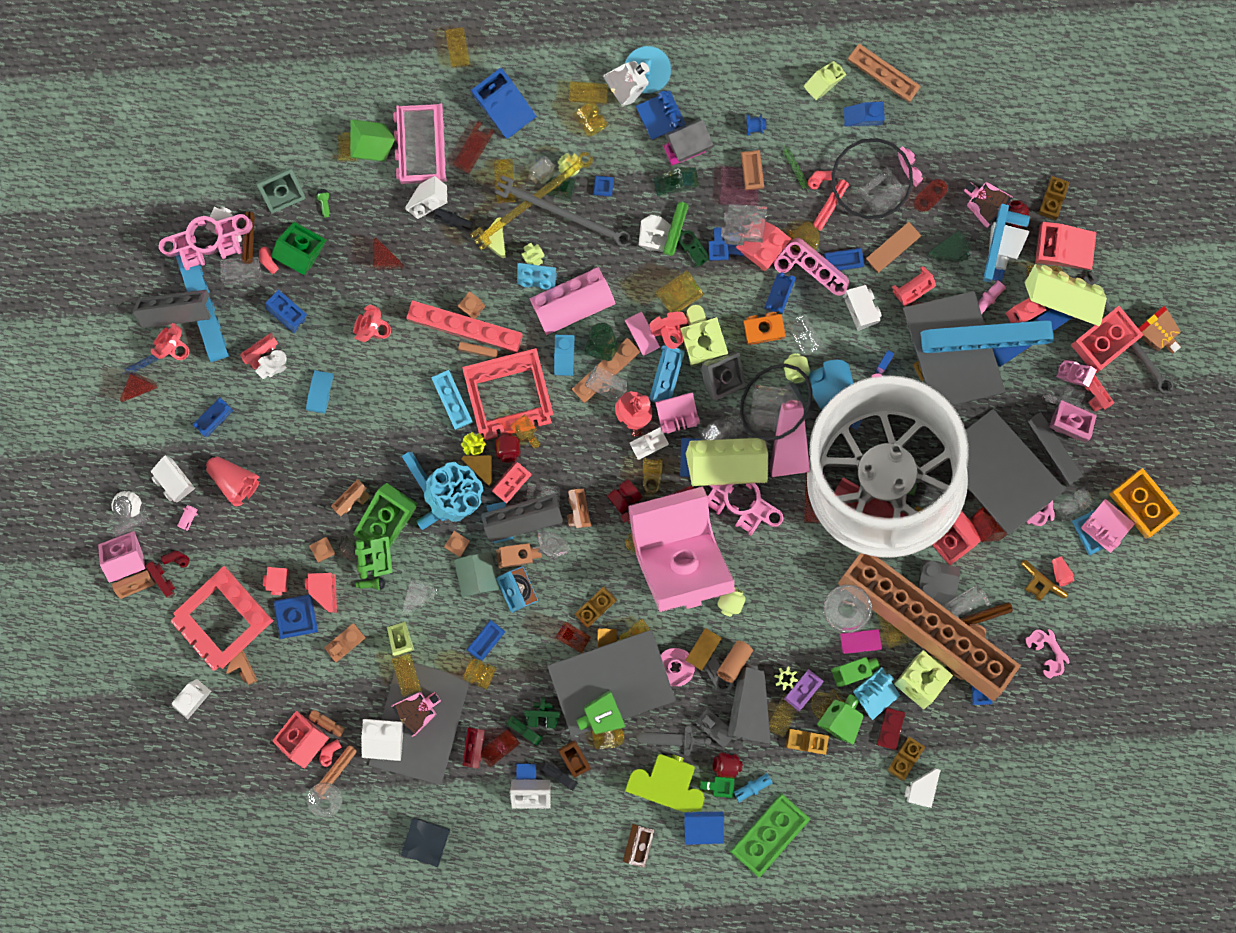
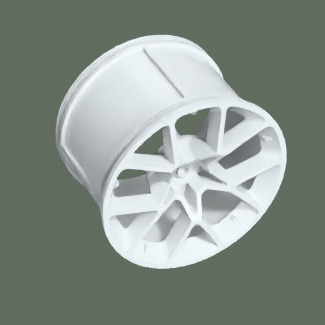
(888, 469)

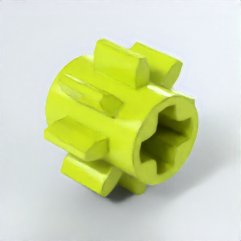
(473, 444)

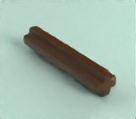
(247, 241)
(987, 614)

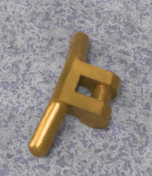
(1038, 577)

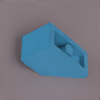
(564, 355)

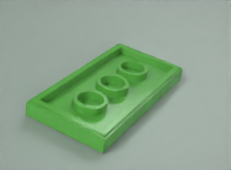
(770, 835)

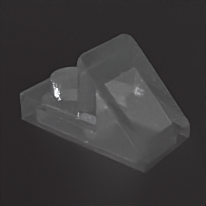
(1074, 504)

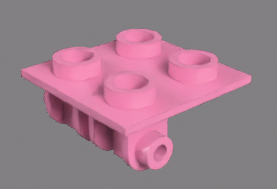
(677, 413)
(1107, 526)

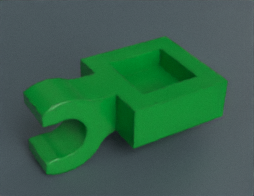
(721, 786)

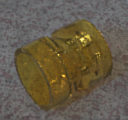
(590, 118)
(479, 673)

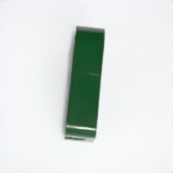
(695, 249)
(524, 730)

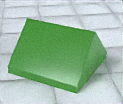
(370, 140)

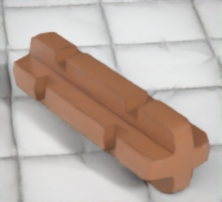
(326, 723)

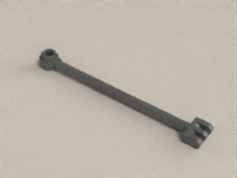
(508, 188)
(1136, 347)

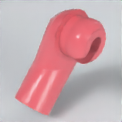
(817, 178)
(266, 260)
(327, 752)

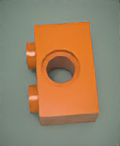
(755, 336)

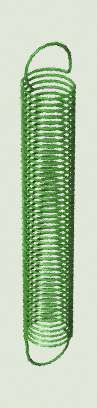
(802, 175)

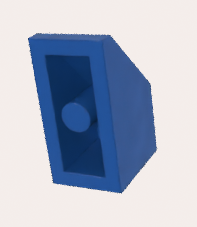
(864, 114)

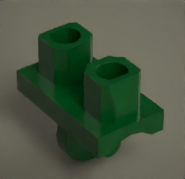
(551, 716)

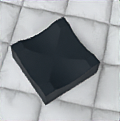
(425, 842)

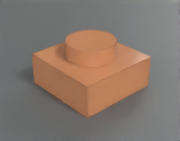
(457, 544)
(322, 549)

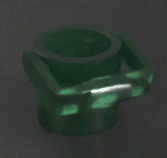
(603, 342)

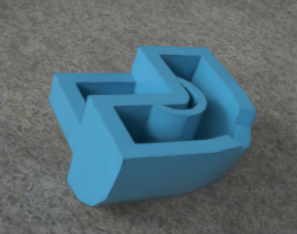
(830, 381)

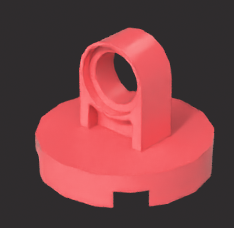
(368, 323)
(669, 327)
(168, 341)
(634, 410)

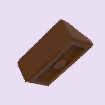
(638, 845)

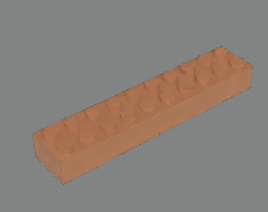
(932, 626)

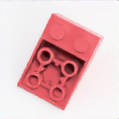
(1065, 246)

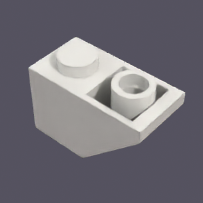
(427, 197)

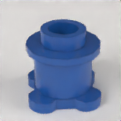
(755, 124)

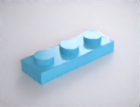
(452, 400)

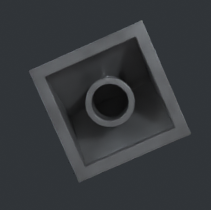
(689, 140)

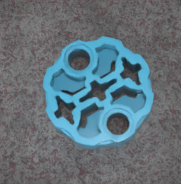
(466, 489)

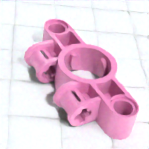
(226, 244)
(759, 509)

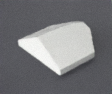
(653, 233)

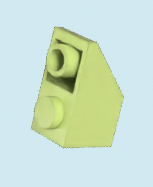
(824, 80)

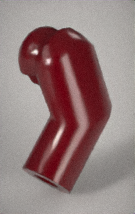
(177, 557)

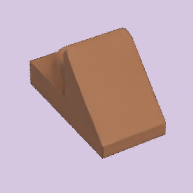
(242, 662)

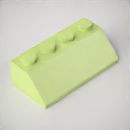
(1066, 294)
(727, 461)

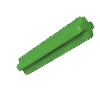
(675, 229)

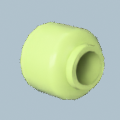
(798, 361)
(732, 602)

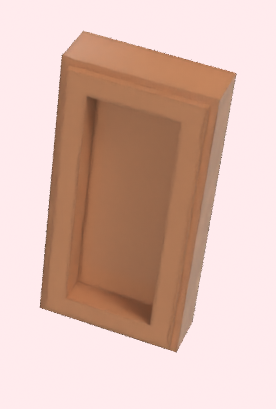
(752, 170)
(478, 350)

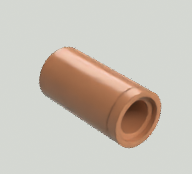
(734, 661)

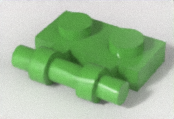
(379, 556)

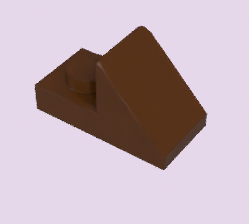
(574, 758)

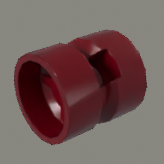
(624, 496)

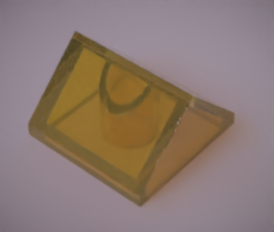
(679, 292)

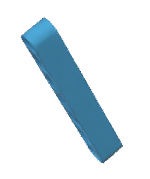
(209, 329)
(987, 336)

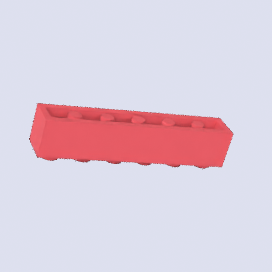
(464, 327)

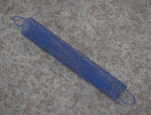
(139, 362)

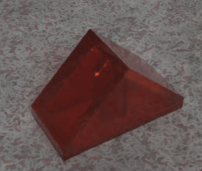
(383, 258)
(136, 386)
(987, 527)
(573, 637)
(499, 747)

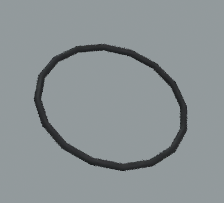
(864, 141)
(799, 422)

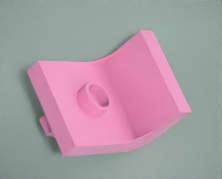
(679, 550)

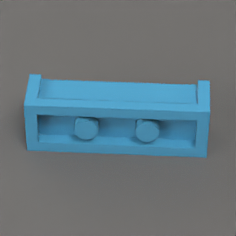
(666, 374)

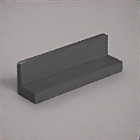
(172, 309)
(1053, 449)
(521, 518)

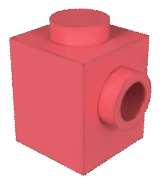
(276, 580)

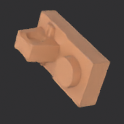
(356, 492)
(580, 515)
(133, 584)
(344, 642)

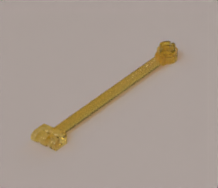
(484, 235)

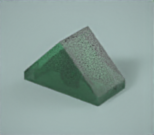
(564, 190)

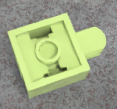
(702, 337)
(923, 679)

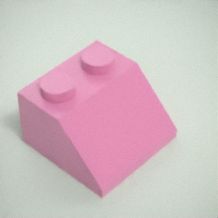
(1073, 421)
(121, 557)

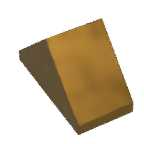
(481, 466)

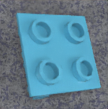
(536, 276)
(876, 693)

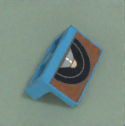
(517, 589)

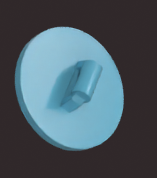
(658, 64)

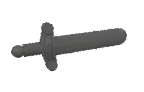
(686, 740)

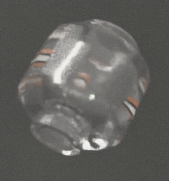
(541, 169)

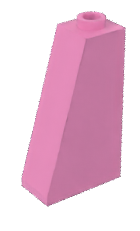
(790, 452)

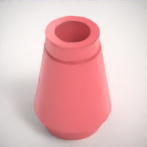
(1062, 572)

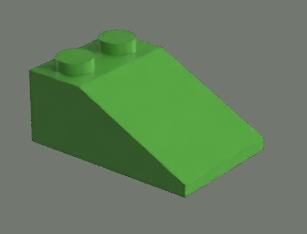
(386, 515)

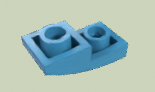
(319, 391)

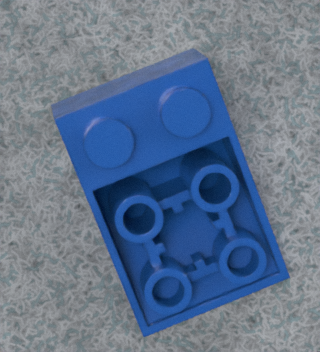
(503, 103)

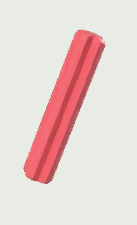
(830, 205)

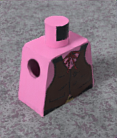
(986, 201)
(416, 711)

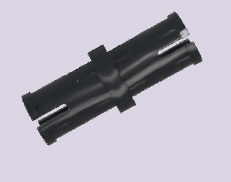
(453, 219)

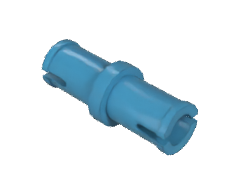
(753, 787)

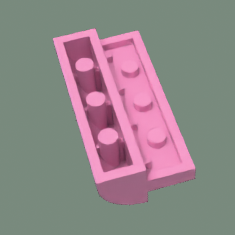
(572, 301)

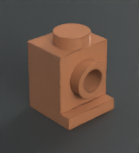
(471, 305)

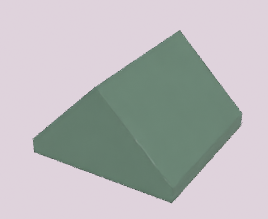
(281, 190)
(476, 574)

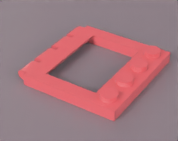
(500, 368)
(240, 599)

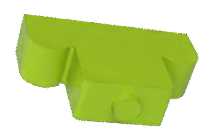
(667, 784)

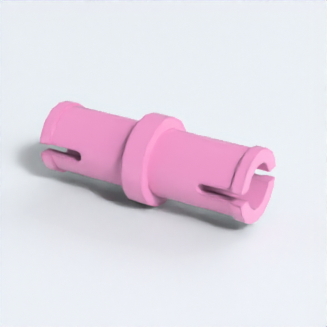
(990, 296)

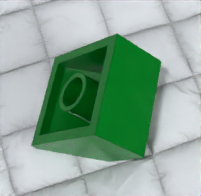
(298, 248)

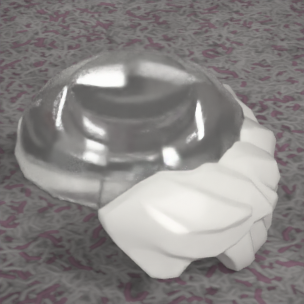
(126, 504)

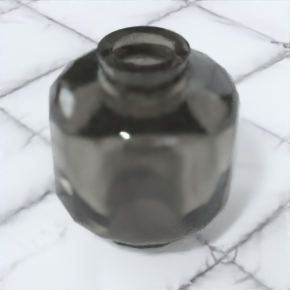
(347, 548)

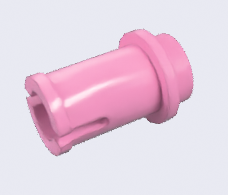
(187, 517)

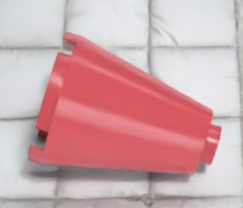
(232, 479)

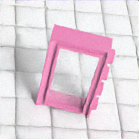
(420, 143)

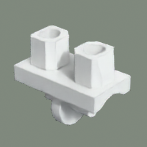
(272, 364)
(649, 443)

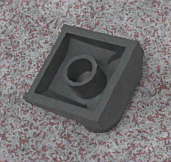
(723, 375)
(939, 581)

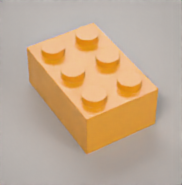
(1144, 503)

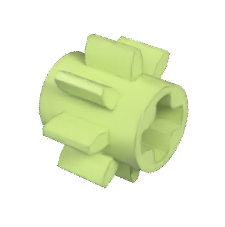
(567, 161)
(533, 254)
(780, 677)

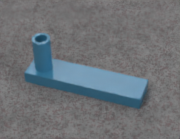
(1002, 217)
(421, 478)

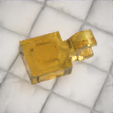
(525, 429)

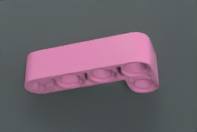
(813, 269)

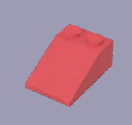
(1106, 342)

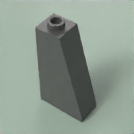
(750, 710)

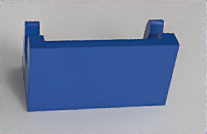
(780, 293)
(285, 311)
(213, 417)

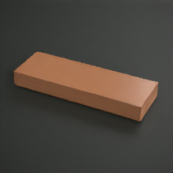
(893, 247)

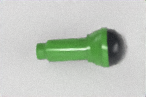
(323, 195)
(377, 583)

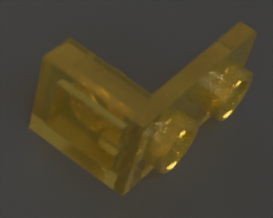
(505, 168)

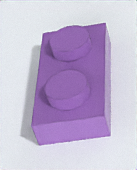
(803, 690)

